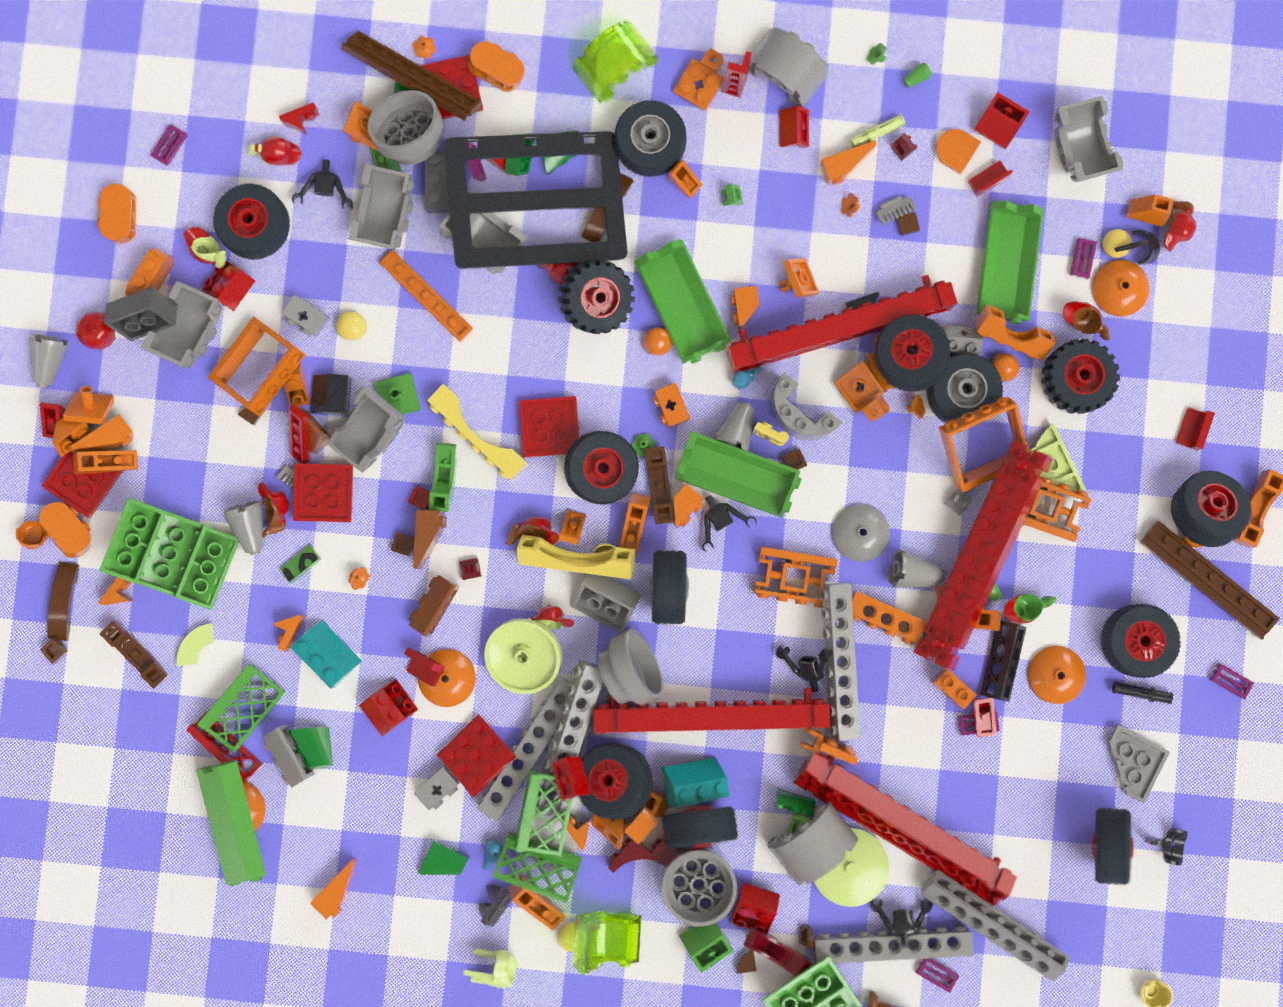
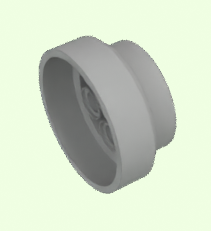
(406, 127)
(631, 669)
(720, 901)

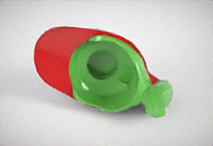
(1026, 607)

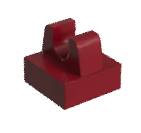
(903, 146)
(470, 568)

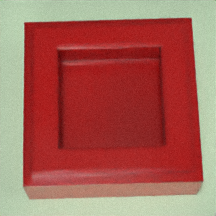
(419, 498)

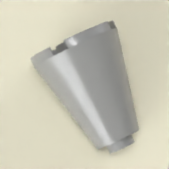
(46, 358)
(737, 427)
(247, 525)
(913, 571)

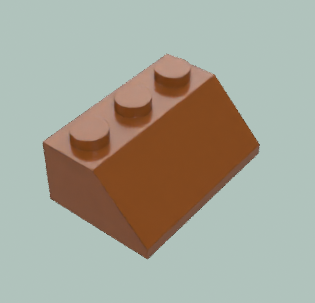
(433, 605)

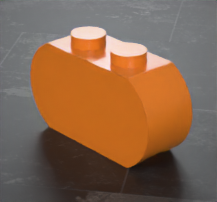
(496, 66)
(117, 213)
(150, 272)
(65, 529)

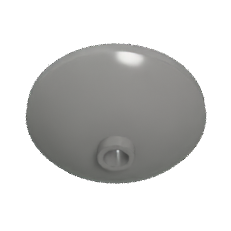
(847, 535)

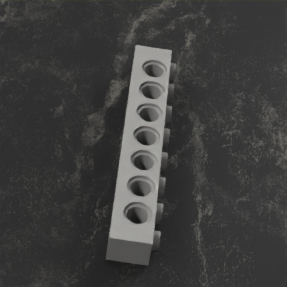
(847, 668)
(575, 729)
(495, 809)
(995, 926)
(962, 946)

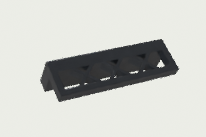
(1009, 661)

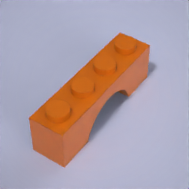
(1034, 342)
(1264, 494)

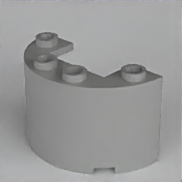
(789, 65)
(1083, 140)
(383, 208)
(488, 232)
(193, 329)
(793, 420)
(368, 430)
(815, 845)

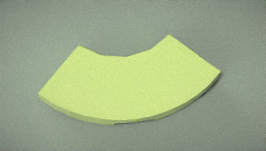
(194, 643)

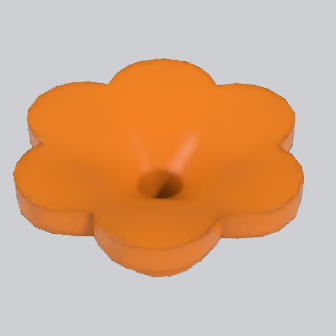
(426, 50)
(850, 205)
(917, 407)
(358, 578)

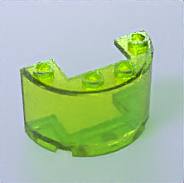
(612, 59)
(606, 938)

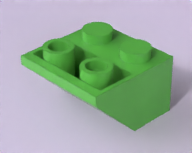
(706, 945)

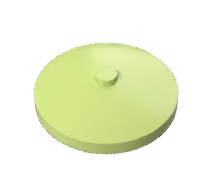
(523, 656)
(859, 875)

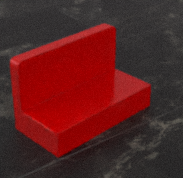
(794, 127)
(989, 178)
(1195, 428)
(424, 667)
(570, 778)

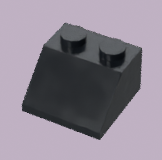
(331, 394)

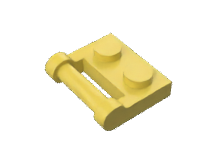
(766, 432)

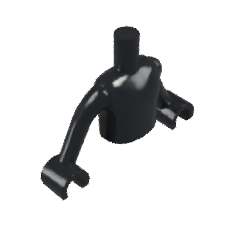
(324, 185)
(720, 518)
(809, 667)
(902, 921)

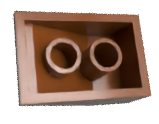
(317, 434)
(428, 531)

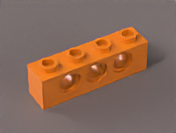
(915, 625)

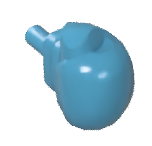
(743, 379)
(493, 852)

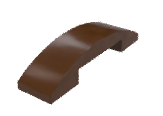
(596, 224)
(659, 485)
(61, 600)
(135, 653)

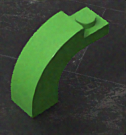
(444, 477)

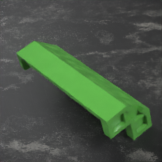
(1010, 259)
(682, 301)
(738, 474)
(231, 823)

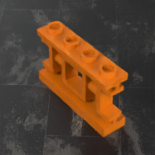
(1040, 520)
(797, 563)

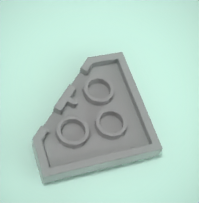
(1136, 762)

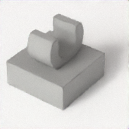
(958, 502)

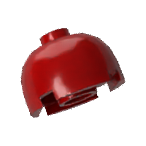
(93, 332)

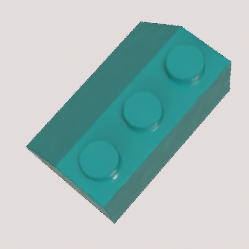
(326, 654)
(694, 782)

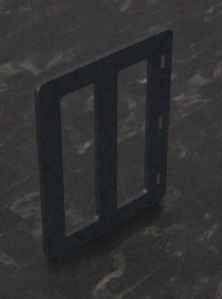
(464, 204)

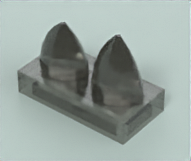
(492, 912)

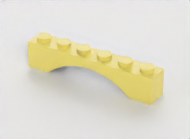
(449, 406)
(539, 553)

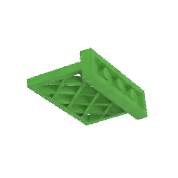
(232, 693)
(527, 816)
(565, 861)

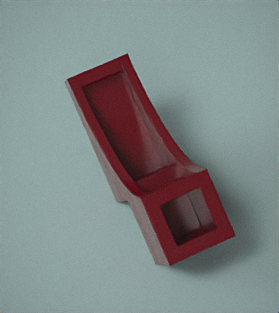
(633, 851)
(776, 951)

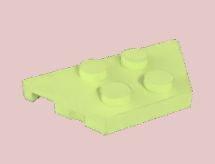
(1062, 468)

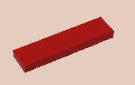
(299, 434)

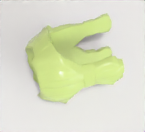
(503, 970)

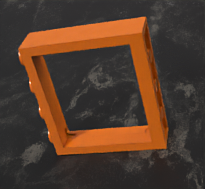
(237, 354)
(988, 471)

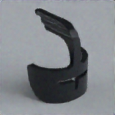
(1153, 242)
(1176, 856)

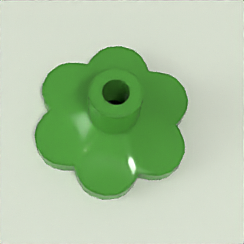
(876, 54)
(639, 448)

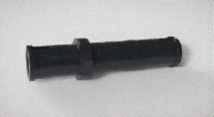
(1150, 694)

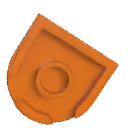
(956, 149)

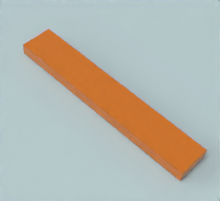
(426, 295)

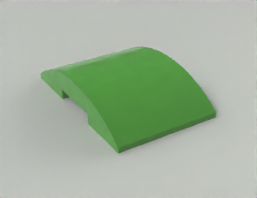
(169, 553)
(815, 987)

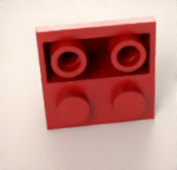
(1001, 120)
(228, 285)
(388, 707)
(755, 908)

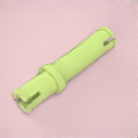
(871, 134)

